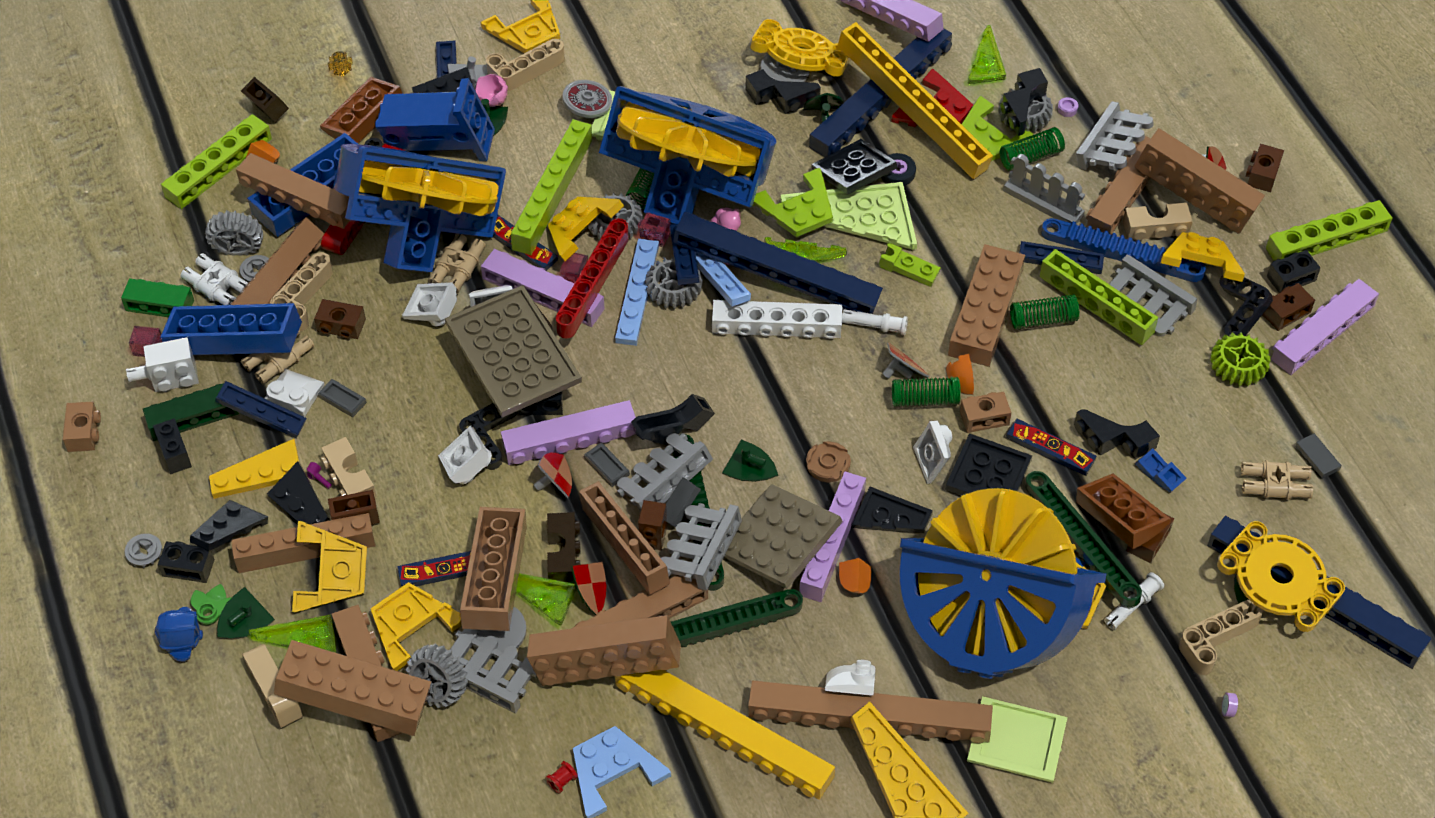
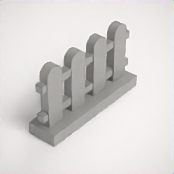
(1103, 135)
(1037, 196)
(1159, 289)
(661, 486)
(713, 547)
(489, 686)

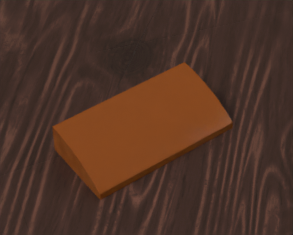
(360, 110)
(1122, 510)

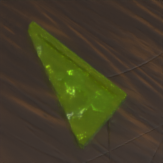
(988, 62)
(809, 250)
(547, 595)
(311, 631)

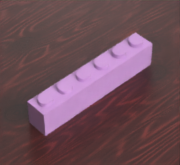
(904, 14)
(541, 285)
(1324, 326)
(568, 432)
(821, 567)

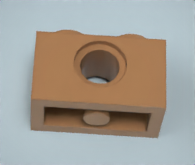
(996, 414)
(81, 426)

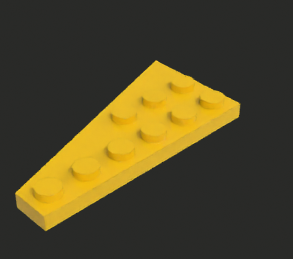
(902, 775)

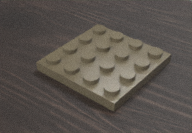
(781, 535)

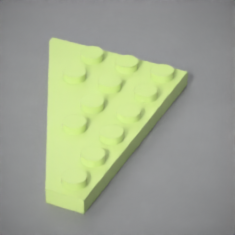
(873, 213)

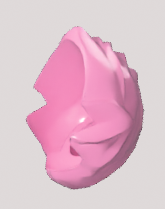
(492, 88)

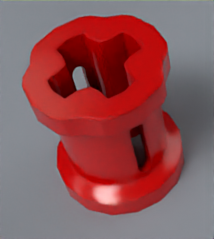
(561, 777)

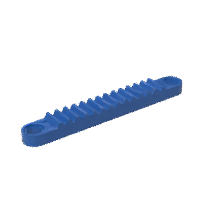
(1118, 247)

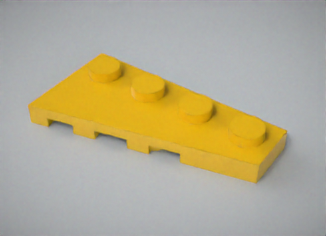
(255, 472)

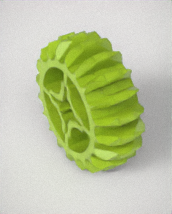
(1253, 363)

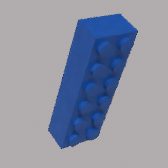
(319, 167)
(235, 328)

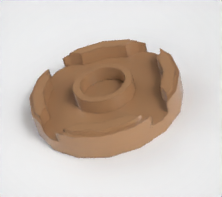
(828, 461)

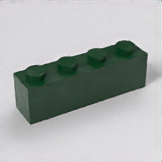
(189, 410)

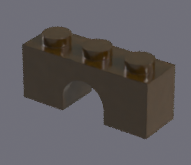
(562, 531)

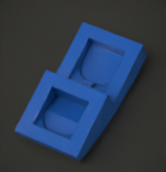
(1163, 474)

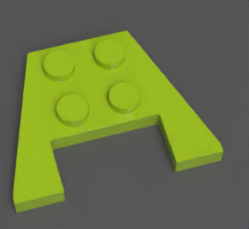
(986, 133)
(803, 211)

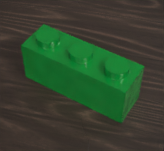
(155, 297)

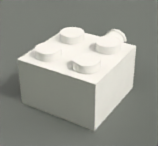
(167, 365)

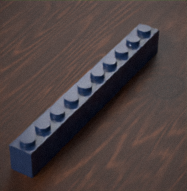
(871, 99)
(776, 264)
(1351, 611)

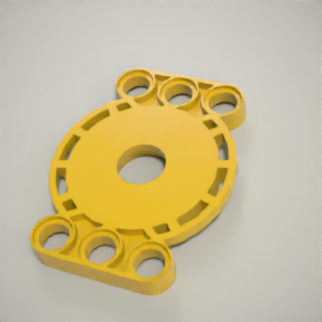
(785, 43)
(1274, 597)

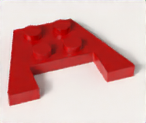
(946, 95)

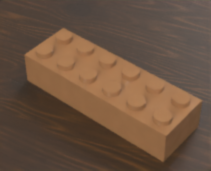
(1199, 180)
(986, 305)
(493, 569)
(604, 650)
(352, 687)

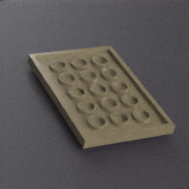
(513, 350)

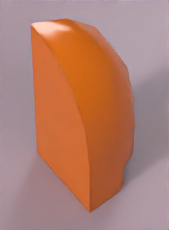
(264, 150)
(962, 370)
(855, 575)

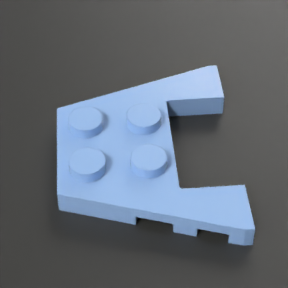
(608, 758)

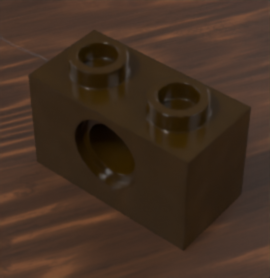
(264, 99)

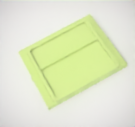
(1021, 741)

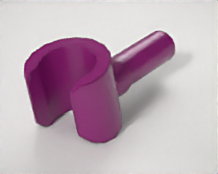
(313, 473)

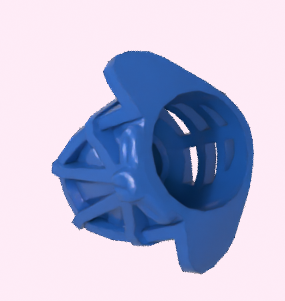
(178, 632)

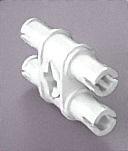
(214, 280)

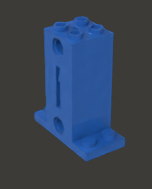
(437, 121)

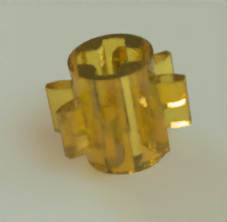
(340, 63)

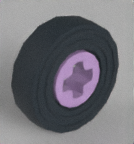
(907, 170)

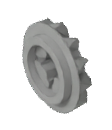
(248, 264)
(149, 543)

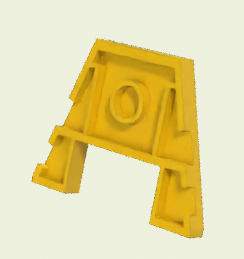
(527, 32)
(576, 217)
(1203, 250)
(340, 568)
(404, 614)

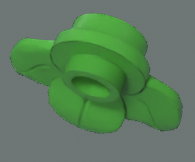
(211, 602)

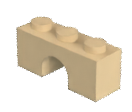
(1142, 225)
(340, 458)

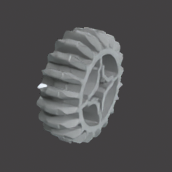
(1038, 113)
(630, 212)
(234, 233)
(669, 291)
(443, 670)

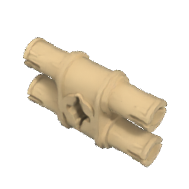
(457, 262)
(277, 361)
(1276, 479)

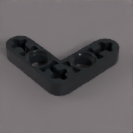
(1250, 299)
(481, 427)

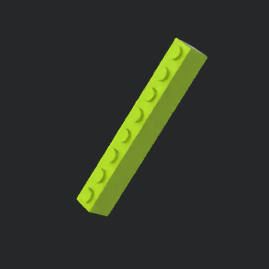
(551, 187)

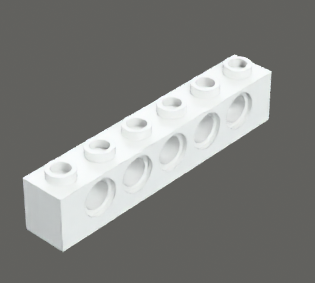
(777, 319)

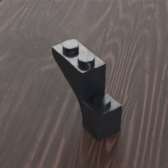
(788, 95)
(1015, 104)
(659, 425)
(1106, 435)

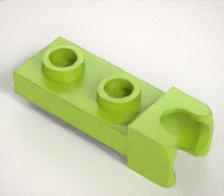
(908, 265)

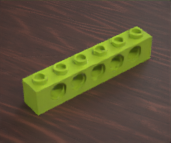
(214, 162)
(1331, 231)
(1099, 297)

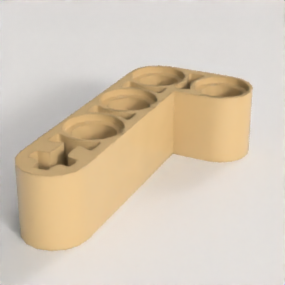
(527, 65)
(305, 285)
(1243, 615)
(265, 673)

